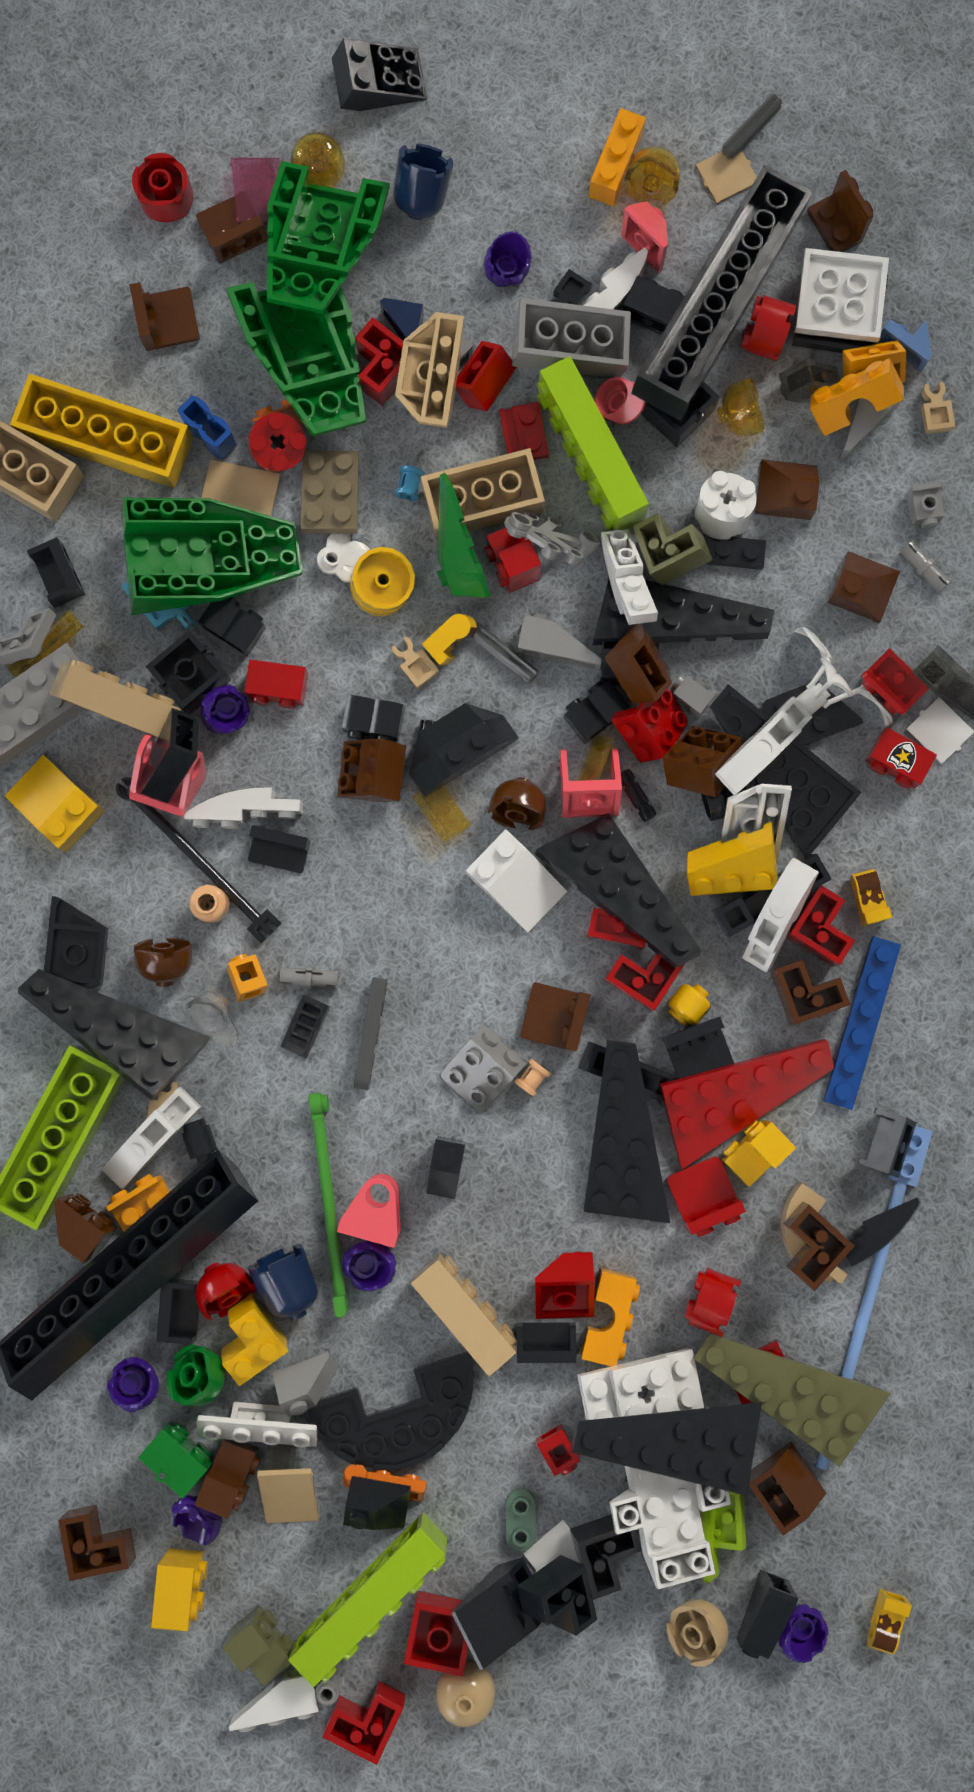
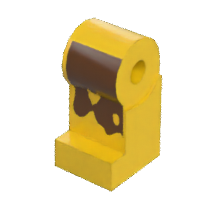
(449, 636)
(869, 897)
(888, 1621)

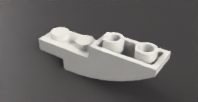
(618, 281)
(626, 577)
(764, 746)
(232, 807)
(778, 914)
(150, 1138)

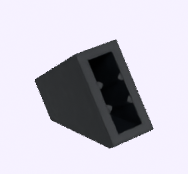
(171, 756)
(445, 1167)
(766, 1615)

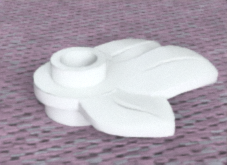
(345, 553)

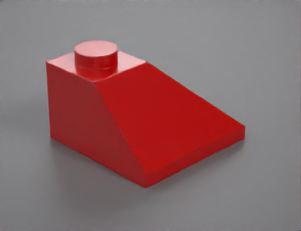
(566, 1287)

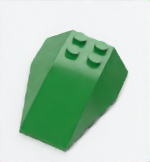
(316, 236)
(306, 356)

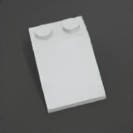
(516, 880)

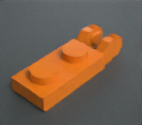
(417, 1485)

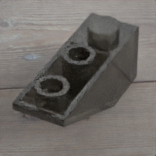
(947, 680)

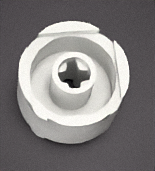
(725, 505)

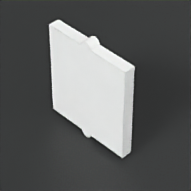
(940, 730)
(551, 1545)

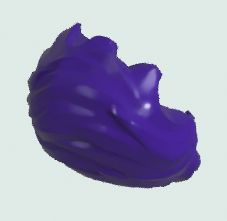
(508, 259)
(224, 710)
(369, 1266)
(133, 1384)
(196, 1522)
(804, 1634)

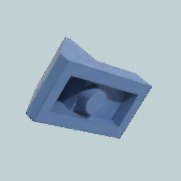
(916, 346)

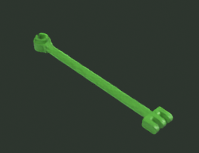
(318, 1105)

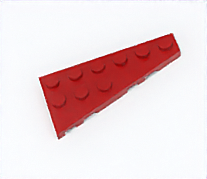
(724, 1100)

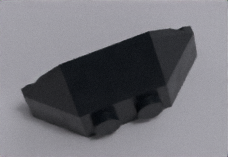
(457, 745)

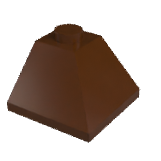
(787, 490)
(863, 587)

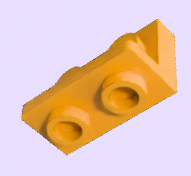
(132, 1205)

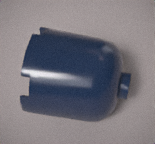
(421, 181)
(285, 1283)

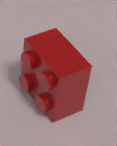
(435, 1637)

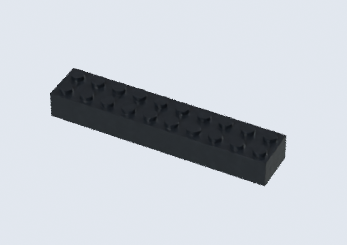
(721, 293)
(124, 1275)

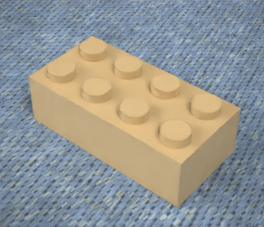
(36, 474)
(489, 490)
(107, 697)
(465, 1314)

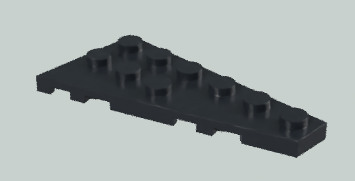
(686, 616)
(818, 791)
(616, 880)
(129, 1040)
(624, 1158)
(691, 1445)

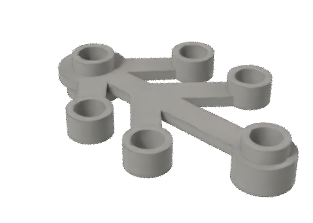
(549, 539)

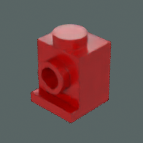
(558, 1463)

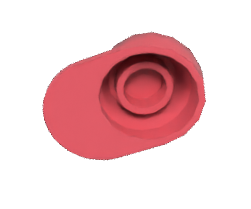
(617, 402)

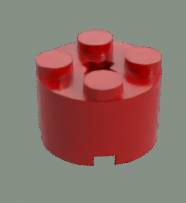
(163, 188)
(769, 327)
(260, 444)
(713, 1301)

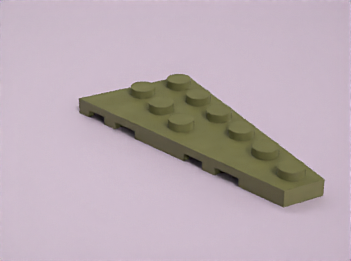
(807, 1400)

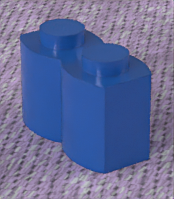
(207, 427)

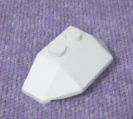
(754, 808)

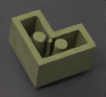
(669, 553)
(259, 1645)

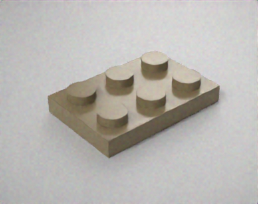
(330, 492)

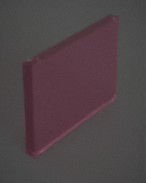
(253, 185)

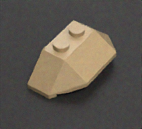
(431, 369)

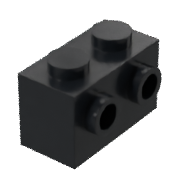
(651, 304)

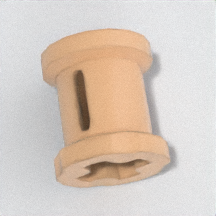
(532, 1077)

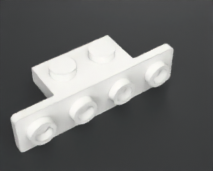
(257, 1424)

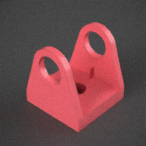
(186, 790)
(591, 797)
(372, 1219)

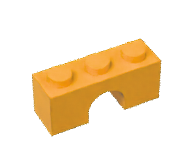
(615, 157)
(876, 383)
(605, 1343)

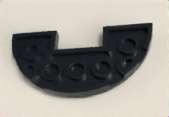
(404, 1432)

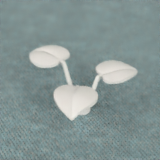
(816, 696)

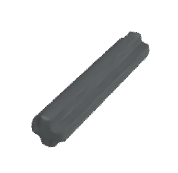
(751, 126)
(504, 653)

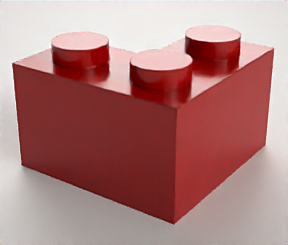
(384, 353)
(514, 559)
(814, 927)
(643, 985)
(365, 1729)

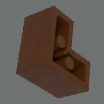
(801, 999)
(822, 1249)
(225, 1483)
(89, 1550)

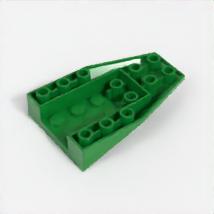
(202, 551)

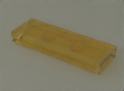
(60, 633)

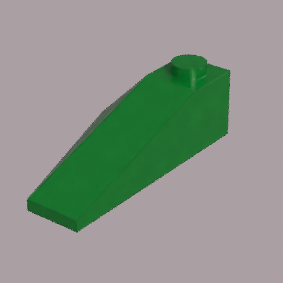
(458, 562)

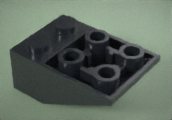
(377, 75)
(493, 1613)

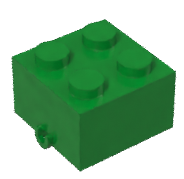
(177, 1458)

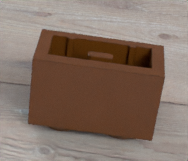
(639, 666)
(697, 758)
(371, 770)
(81, 1228)
(786, 1488)

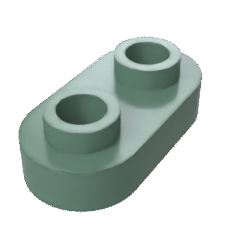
(520, 1520)

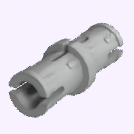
(924, 567)
(309, 977)

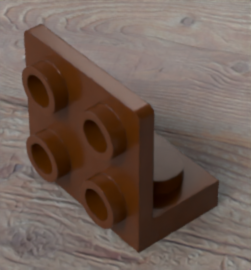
(842, 216)
(225, 235)
(164, 317)
(555, 1016)

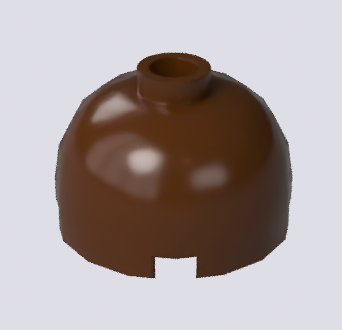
(518, 802)
(164, 960)

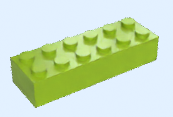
(591, 445)
(57, 1136)
(368, 1600)

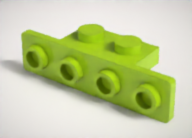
(724, 1529)

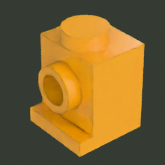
(246, 965)

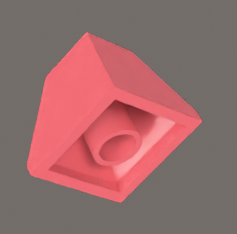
(646, 228)

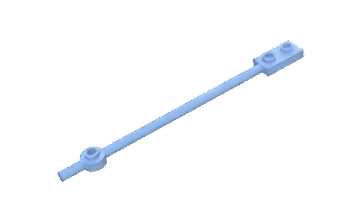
(909, 1175)

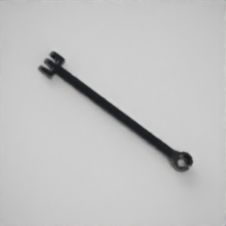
(259, 920)

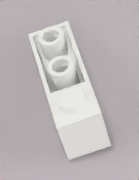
(283, 1699)

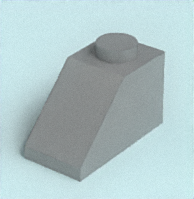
(303, 1383)

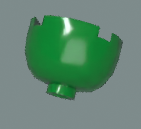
(196, 1376)

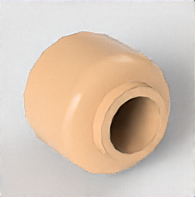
(202, 897)

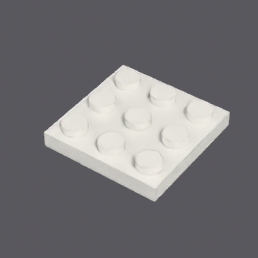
(841, 295)

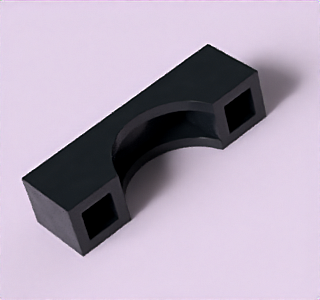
(746, 907)

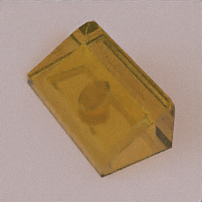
(596, 758)
(443, 813)

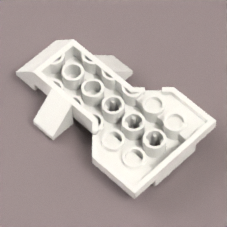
(657, 1505)

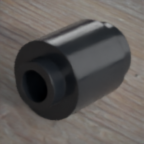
(199, 1140)

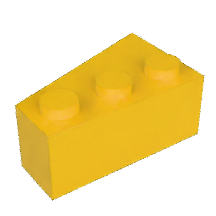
(735, 865)

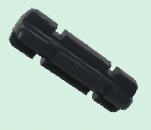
(637, 796)

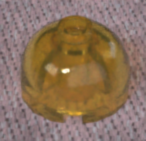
(322, 156)
(651, 171)
(741, 409)

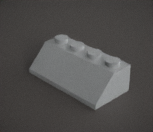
(555, 330)

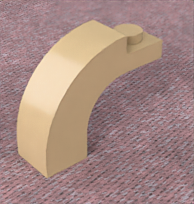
(799, 1194)

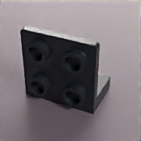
(698, 1048)

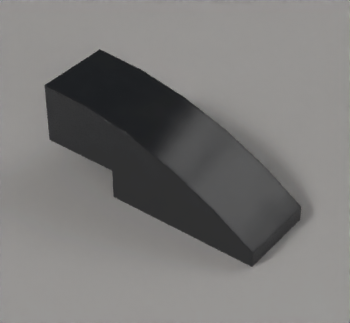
(593, 1061)
(882, 1231)

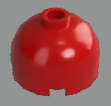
(222, 1288)

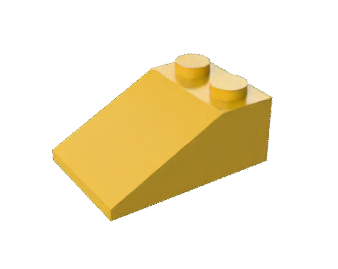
(54, 804)

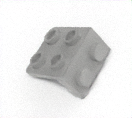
(482, 1069)

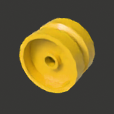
(387, 565)

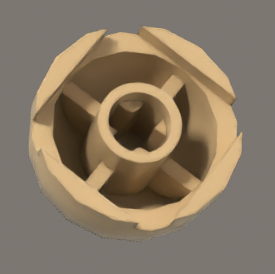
(698, 1631)
(466, 1698)

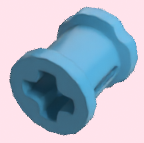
(409, 483)

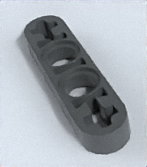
(370, 1033)

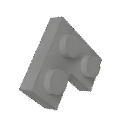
(29, 639)

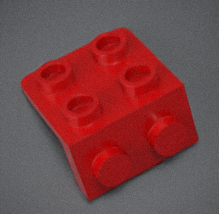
(894, 682)
(652, 727)
(705, 1196)

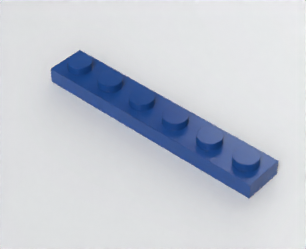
(862, 1023)

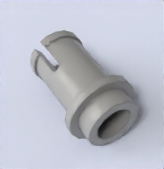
(328, 1692)

